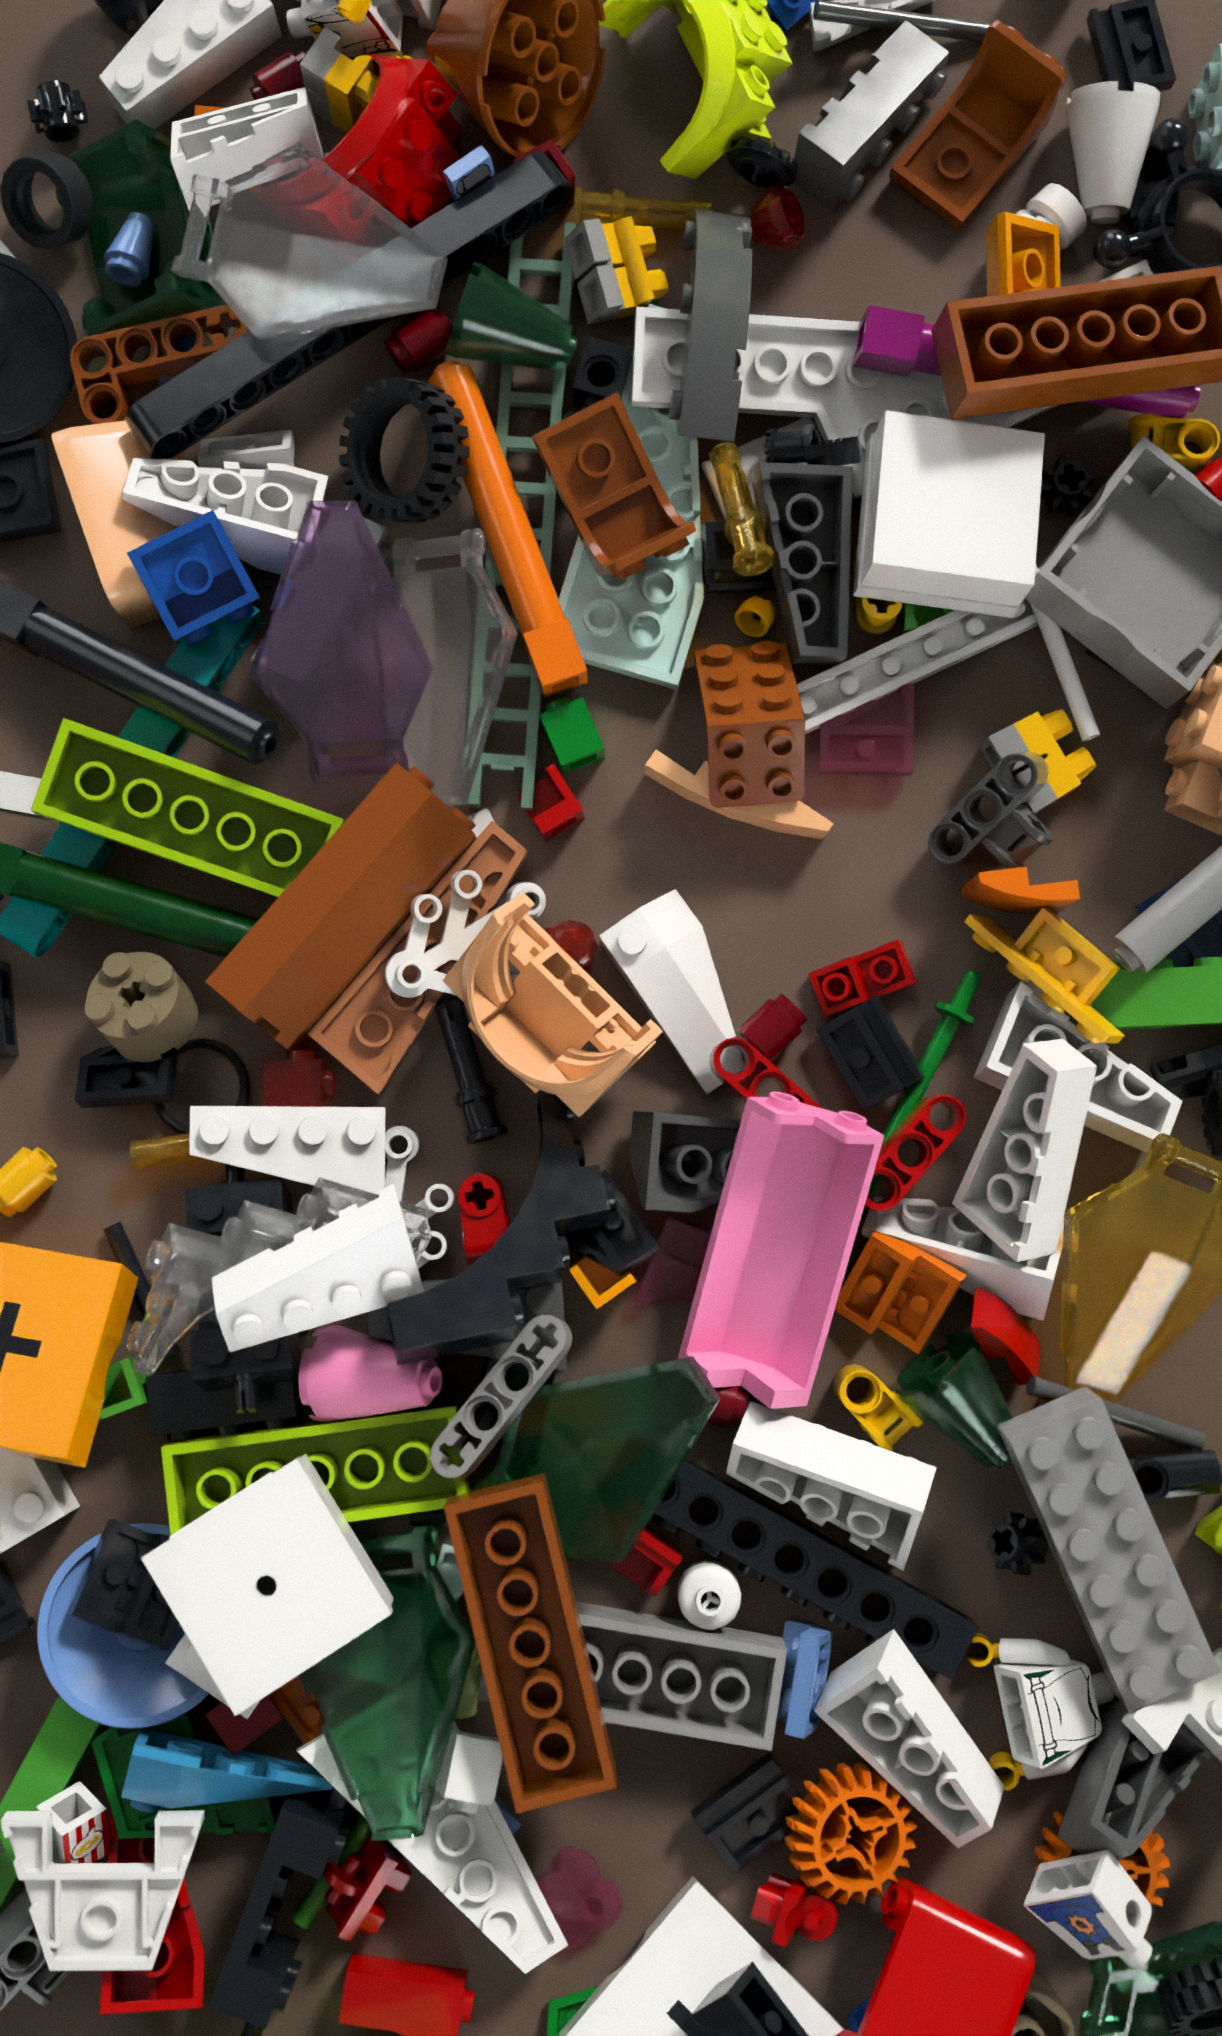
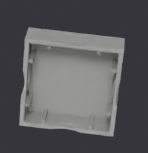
(1142, 575)

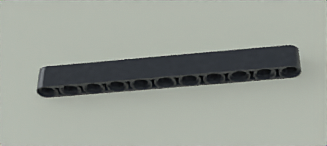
(254, 369)

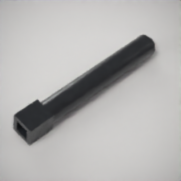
(166, 693)

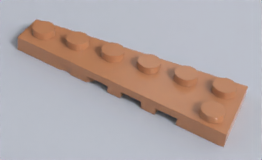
(370, 1024)

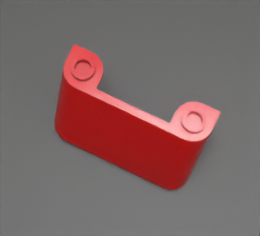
(945, 1970)

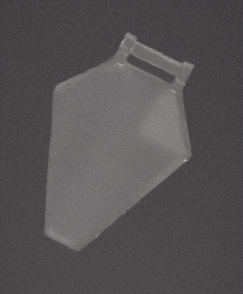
(305, 249)
(469, 650)

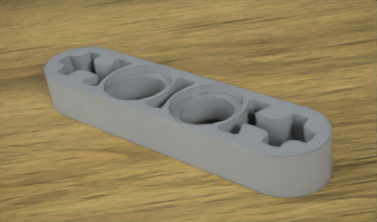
(508, 1402)

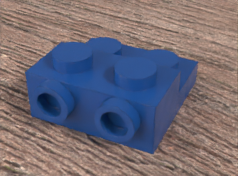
(195, 578)

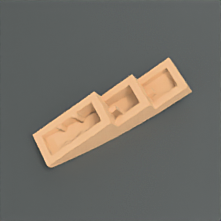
(786, 817)

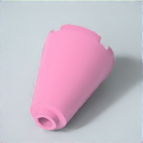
(359, 1377)

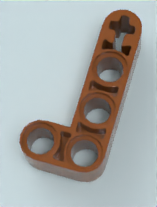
(164, 360)

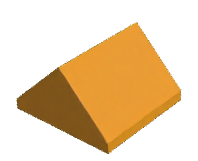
(1021, 255)

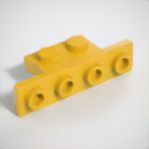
(1059, 963)

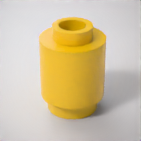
(25, 1179)

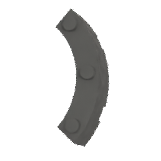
(716, 324)

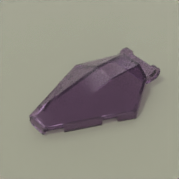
(341, 645)

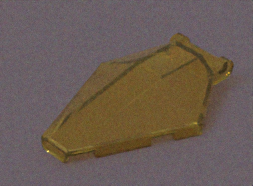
(1138, 1268)

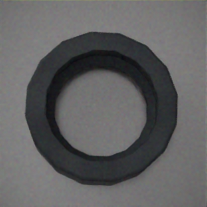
(20, 208)

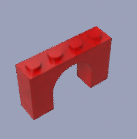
(405, 1996)

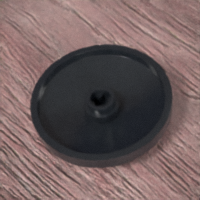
(33, 351)

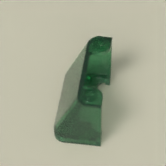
(129, 175)

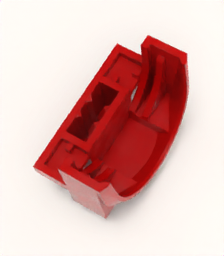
(402, 140)

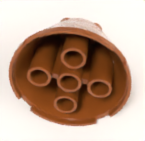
(522, 66)

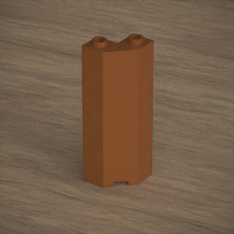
(343, 906)

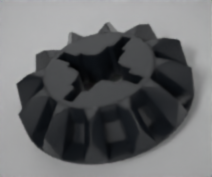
(762, 162)

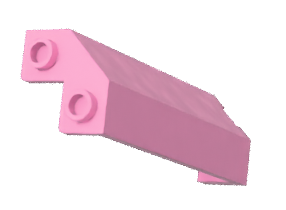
(780, 1247)

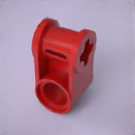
(482, 1224)

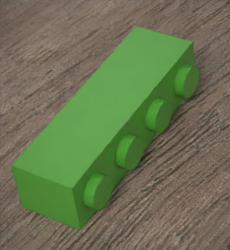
(1164, 996)

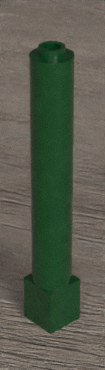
(120, 902)

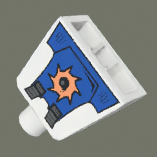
(1092, 1907)

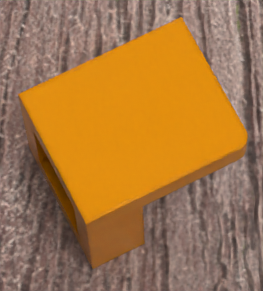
(598, 1282)

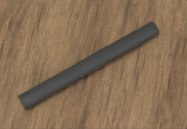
(893, 19)
(1126, 1416)

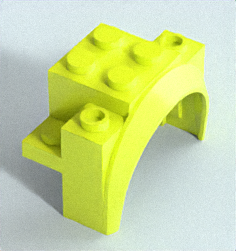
(738, 60)

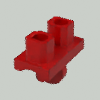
(359, 1883)
(791, 1909)

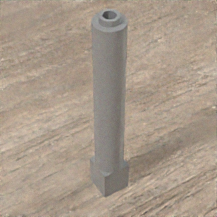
(1172, 917)

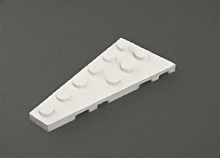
(475, 1867)

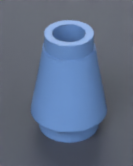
(130, 251)

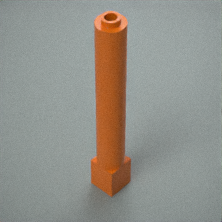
(511, 539)

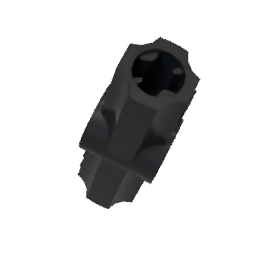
(1179, 1474)

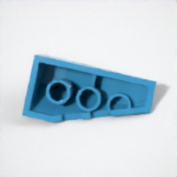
(193, 1772)

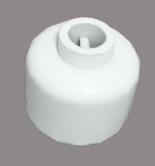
(703, 1578)

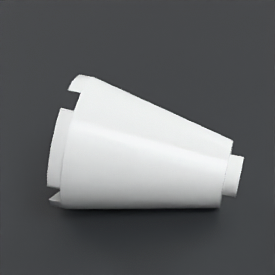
(1110, 144)

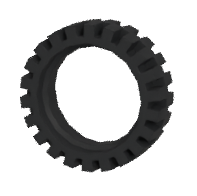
(365, 444)

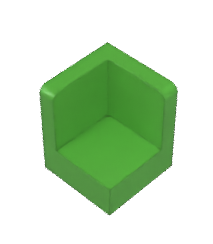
(123, 1388)

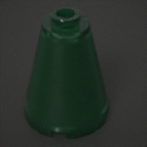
(507, 326)
(958, 1397)

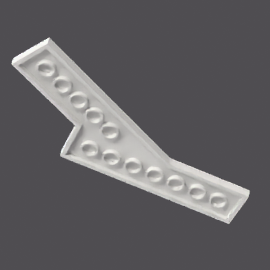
(804, 372)

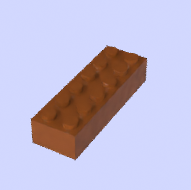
(1080, 342)
(530, 1643)

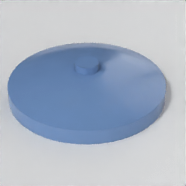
(102, 1671)

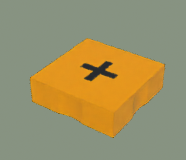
(56, 1345)

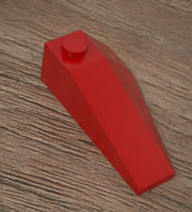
(180, 1965)

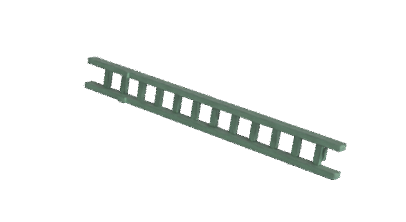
(544, 535)

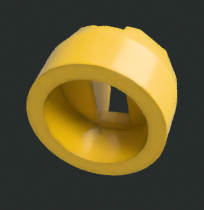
(745, 616)

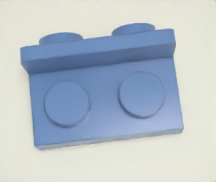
(803, 1675)

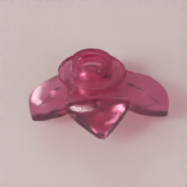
(570, 1893)

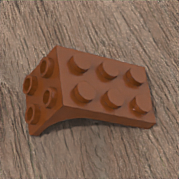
(982, 126)
(611, 489)
(751, 724)

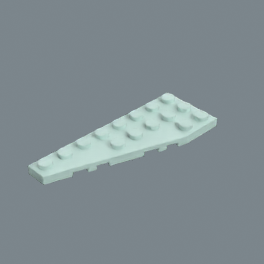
(647, 619)

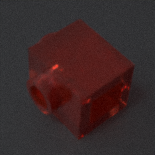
(298, 1081)

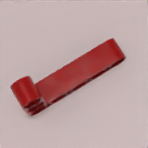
(915, 1126)

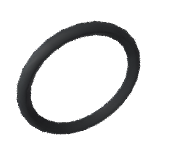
(228, 1053)

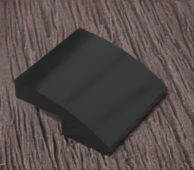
(121, 1592)

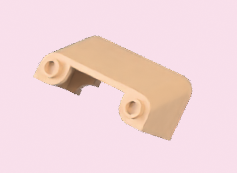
(96, 470)

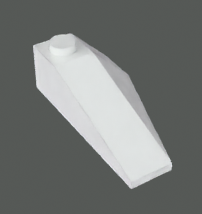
(255, 506)
(674, 976)
(962, 1244)

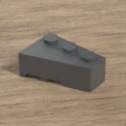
(1126, 1786)

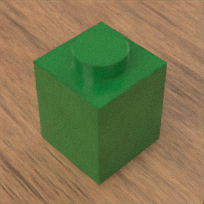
(571, 734)

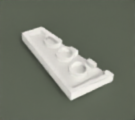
(295, 1142)

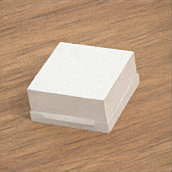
(949, 514)
(269, 1583)

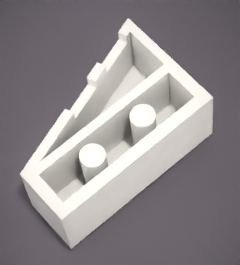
(240, 137)

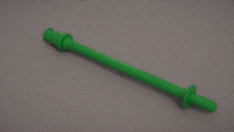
(952, 1016)

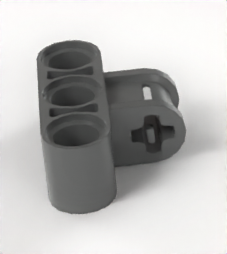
(1009, 825)
(24, 1965)

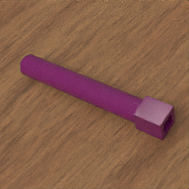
(903, 343)

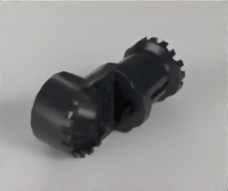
(805, 447)

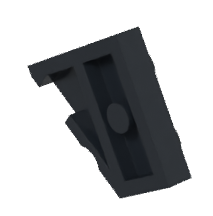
(113, 1080)
(618, 1244)

